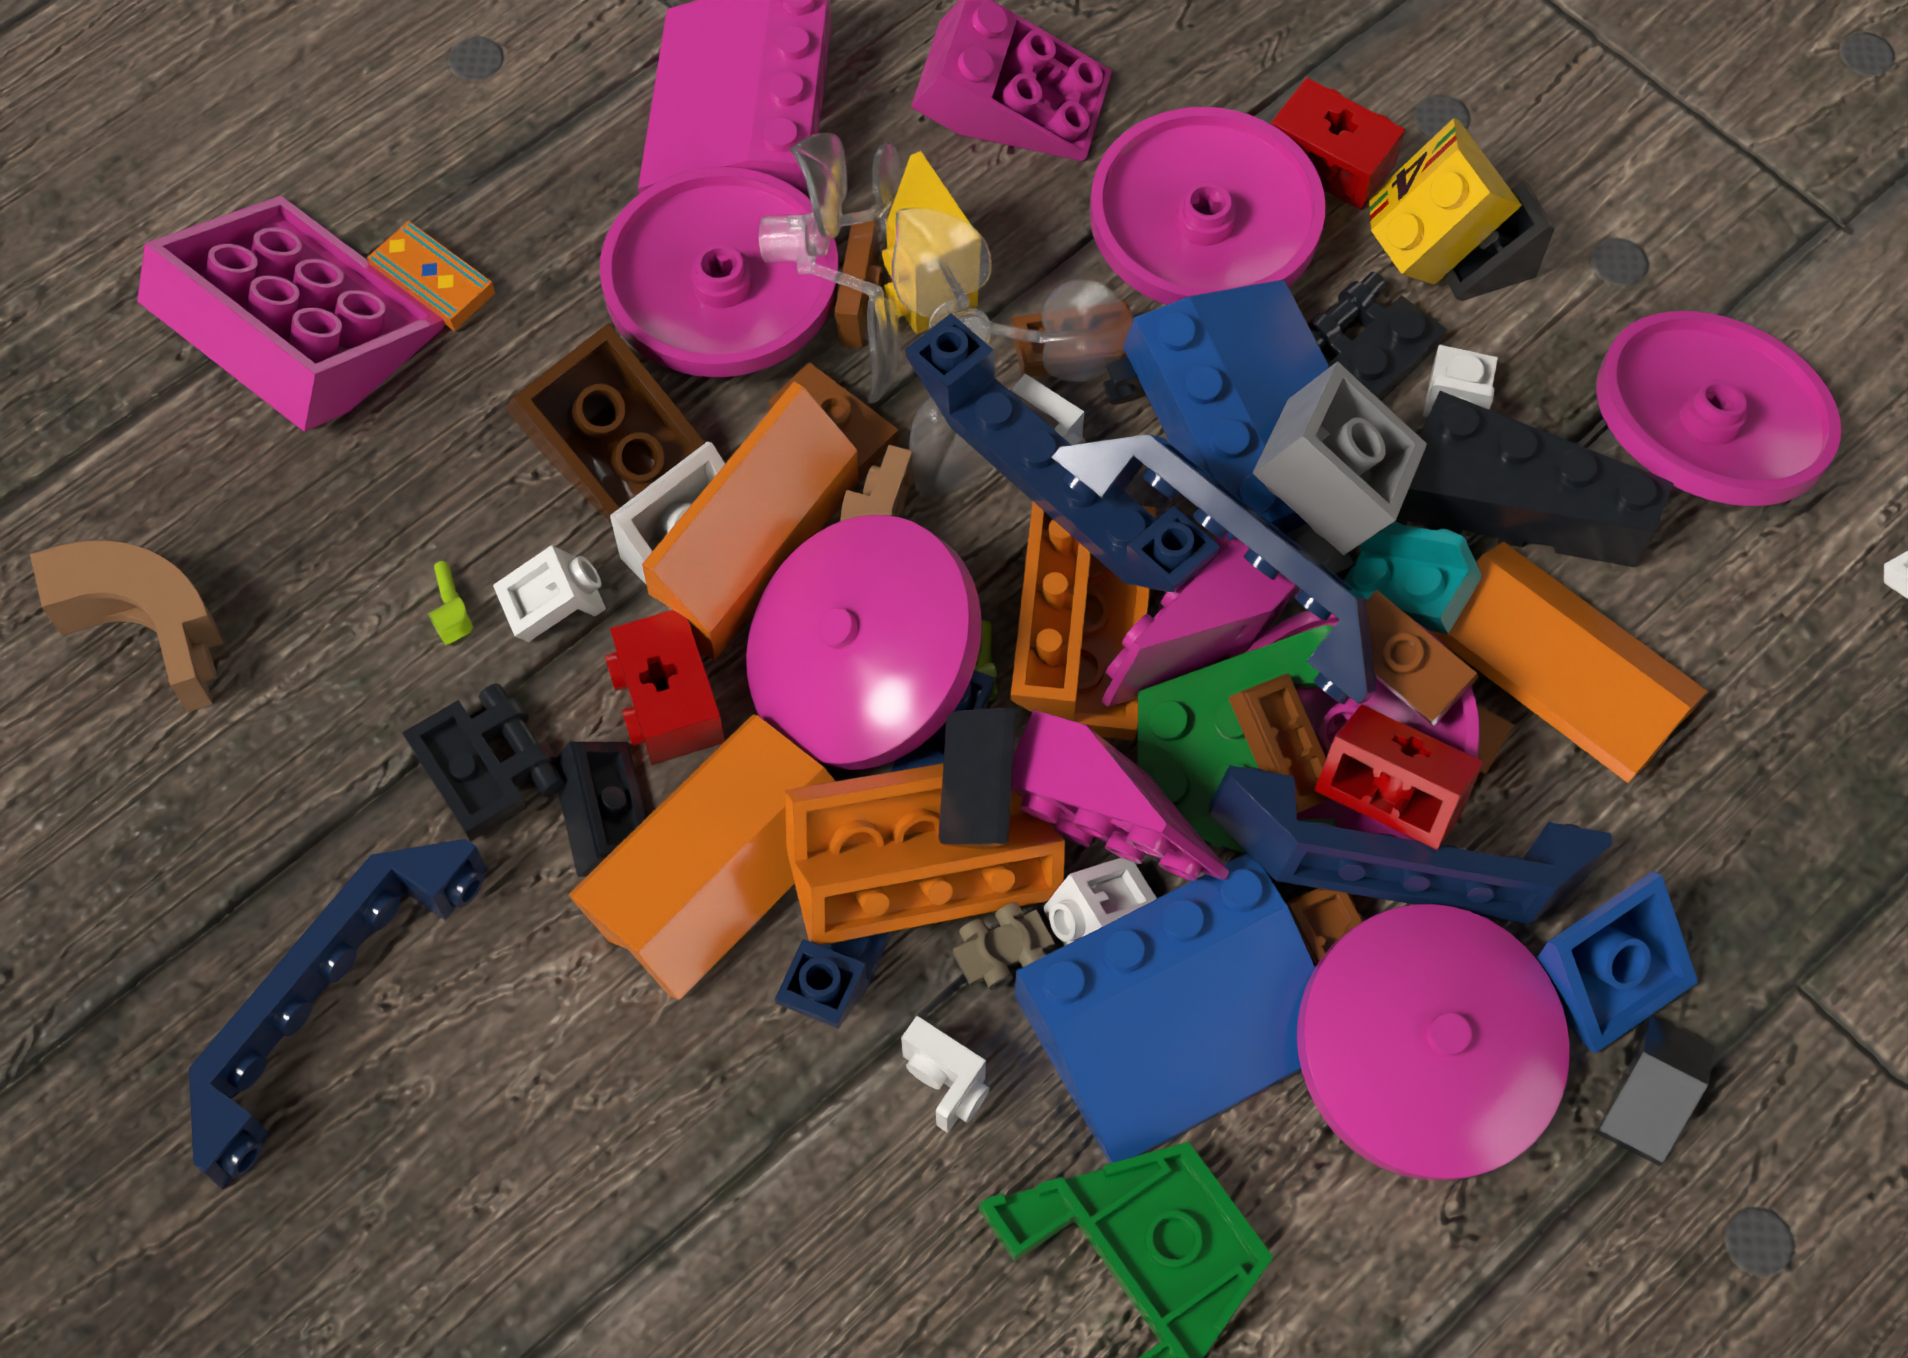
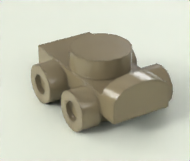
(996, 953)

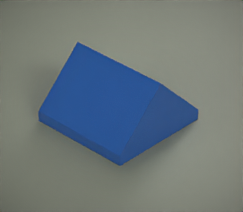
(1619, 963)

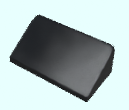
(977, 778)
(598, 799)

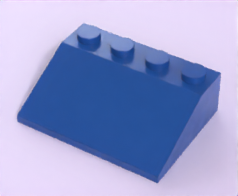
(1221, 378)
(1173, 1009)

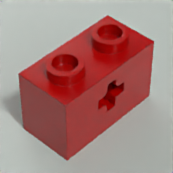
(1342, 139)
(674, 719)
(1398, 776)

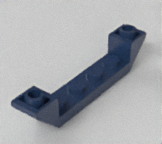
(1020, 445)
(1345, 653)
(1262, 818)
(833, 977)
(223, 1133)

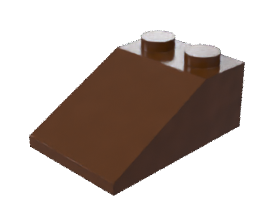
(604, 422)

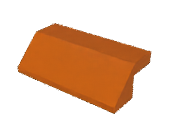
(752, 519)
(1072, 631)
(1570, 663)
(703, 859)
(874, 862)

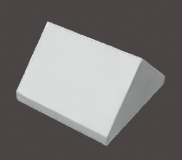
(655, 510)

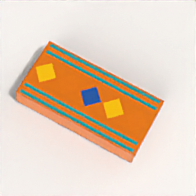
(432, 275)

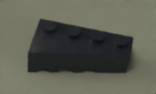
(1529, 487)

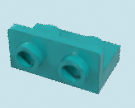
(1419, 572)

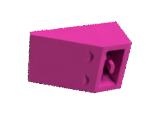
(1010, 82)
(1201, 623)
(1099, 793)

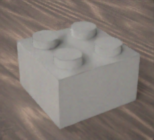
(1340, 459)

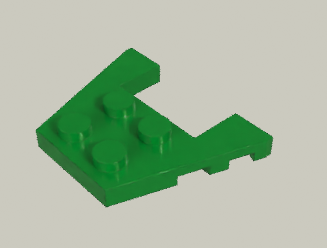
(1193, 734)
(1160, 1232)

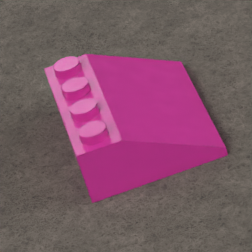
(737, 87)
(284, 308)

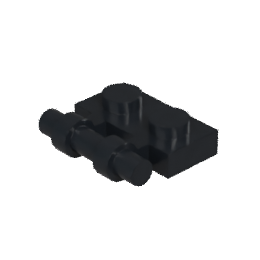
(1390, 345)
(467, 772)

